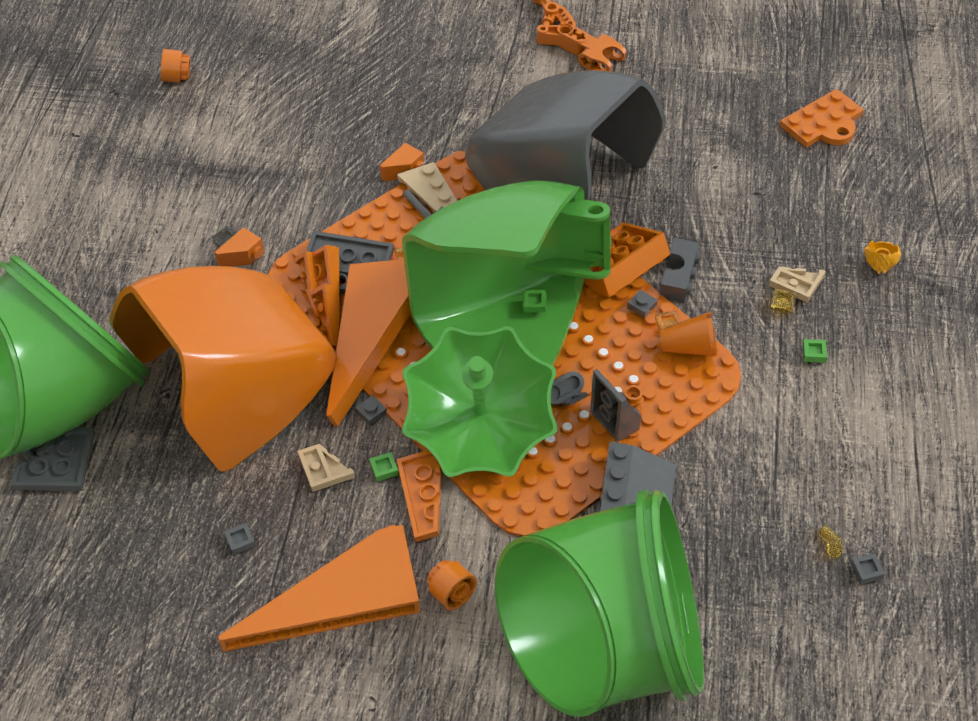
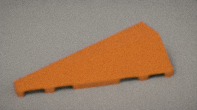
(321, 275)

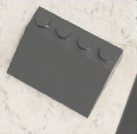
(632, 470)

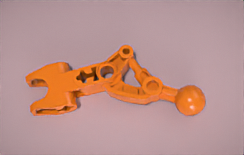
(590, 50)

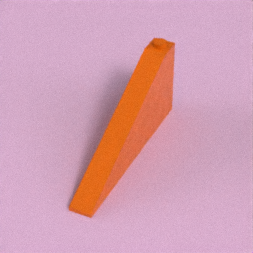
(371, 319)
(354, 589)

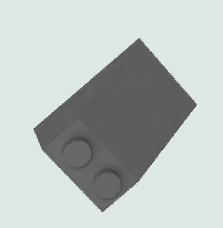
(612, 408)

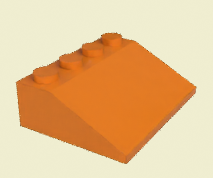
(632, 254)

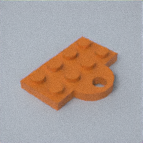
(824, 120)

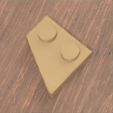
(797, 281)
(323, 468)

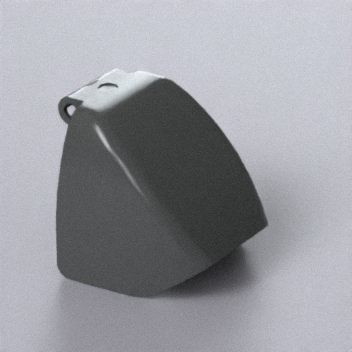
(550, 126)

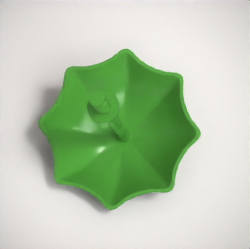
(479, 401)

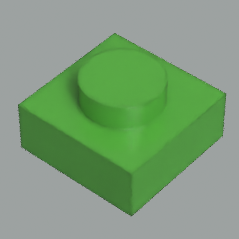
(534, 301)
(814, 351)
(383, 466)

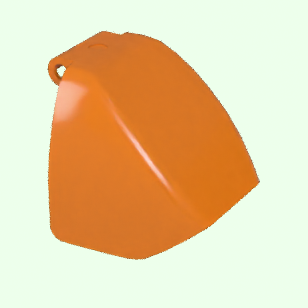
(241, 347)

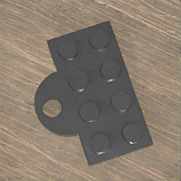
(351, 251)

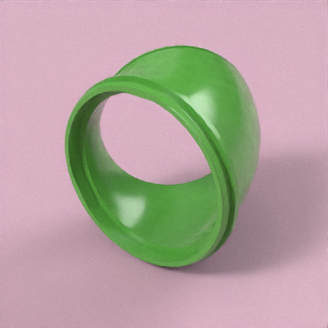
(53, 362)
(602, 608)

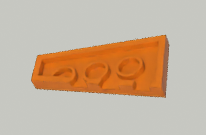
(422, 490)

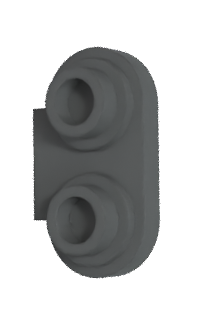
(567, 388)

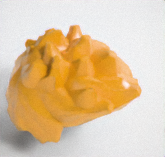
(882, 255)

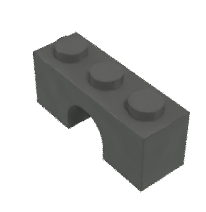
(683, 257)

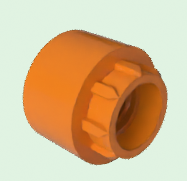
(174, 66)
(451, 584)

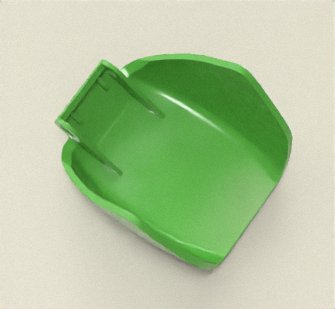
(483, 251)

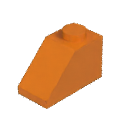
(400, 161)
(240, 249)

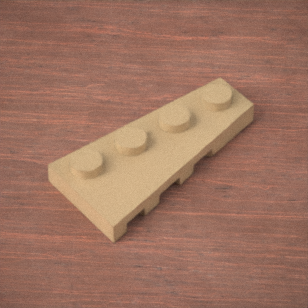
(428, 186)

